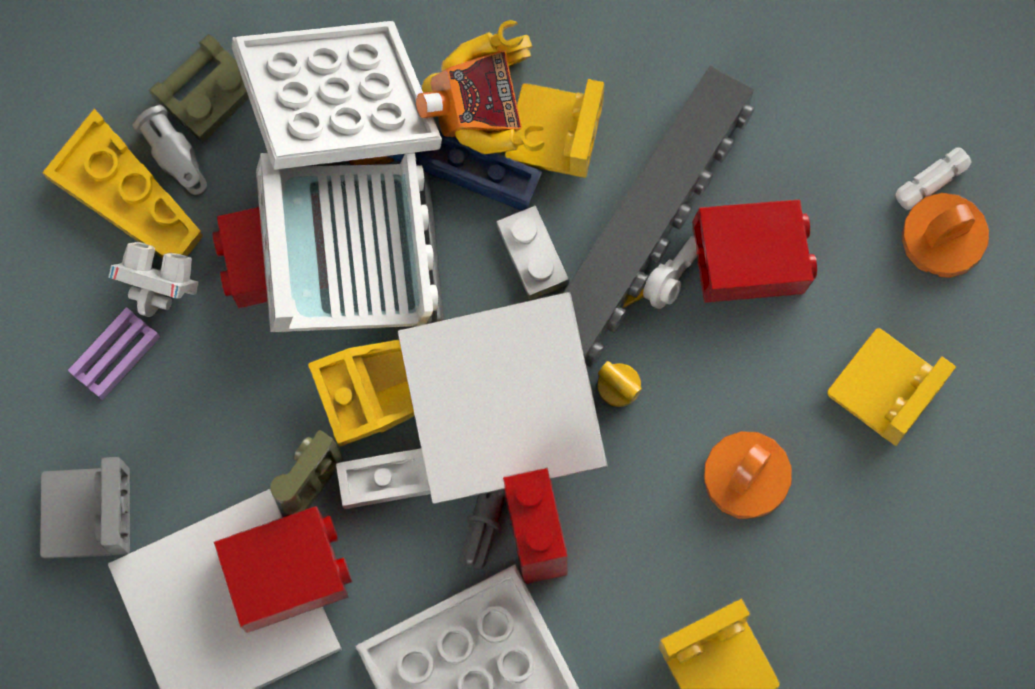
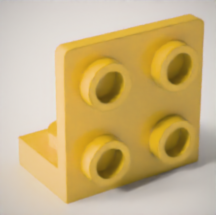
(568, 125)
(888, 385)
(718, 653)

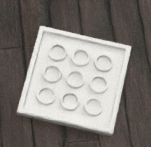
(334, 94)
(501, 397)
(188, 617)
(471, 641)

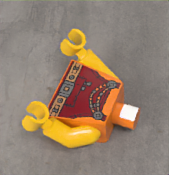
(478, 98)

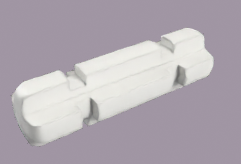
(933, 178)

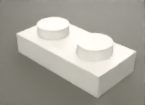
(532, 253)
(382, 478)

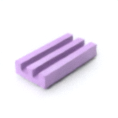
(103, 342)

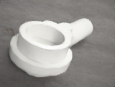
(663, 284)

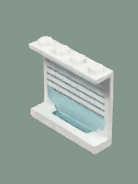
(345, 246)

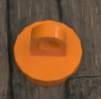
(945, 235)
(747, 475)

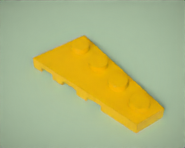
(114, 184)

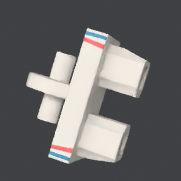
(138, 271)

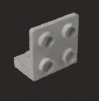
(86, 511)

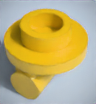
(618, 384)

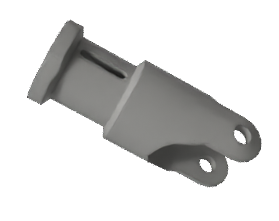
(171, 149)

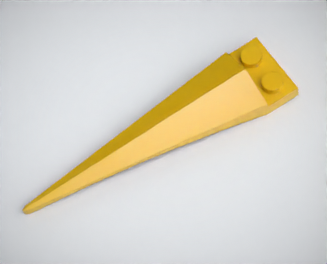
(368, 388)

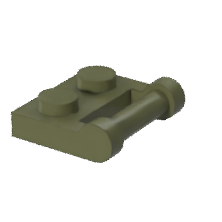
(212, 98)
(309, 475)

